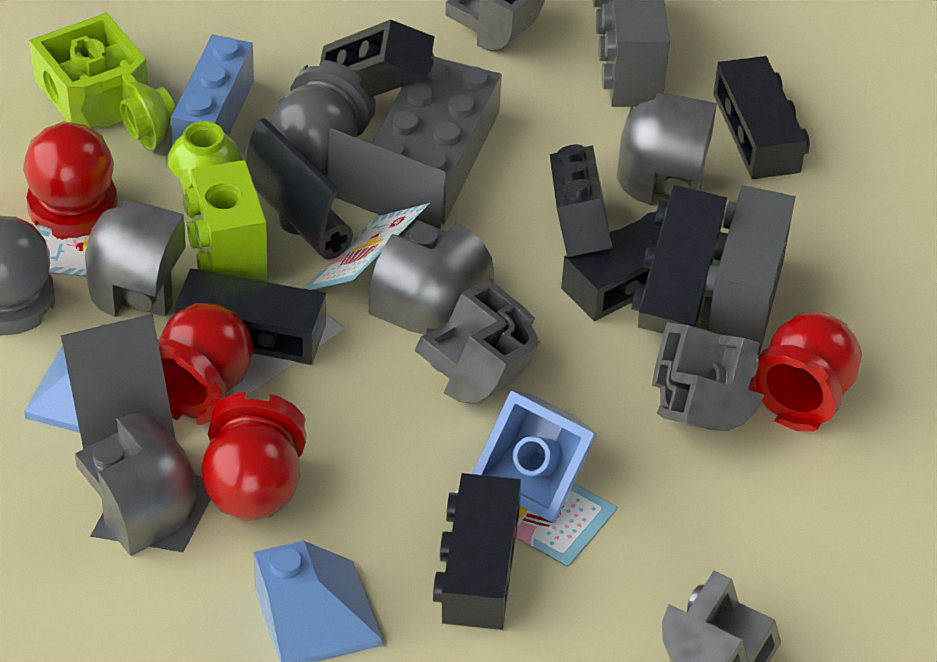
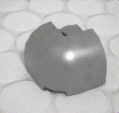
(494, 20)
(665, 145)
(133, 257)
(425, 274)
(481, 344)
(706, 378)
(141, 480)
(718, 627)

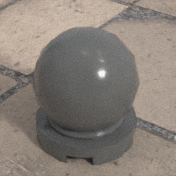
(323, 100)
(24, 276)

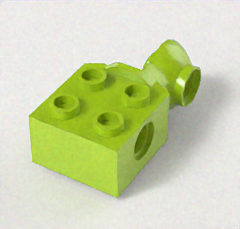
(101, 79)
(221, 202)

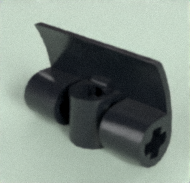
(296, 191)

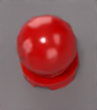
(69, 179)
(203, 358)
(807, 370)
(253, 455)

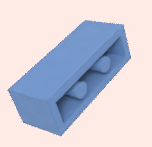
(216, 86)

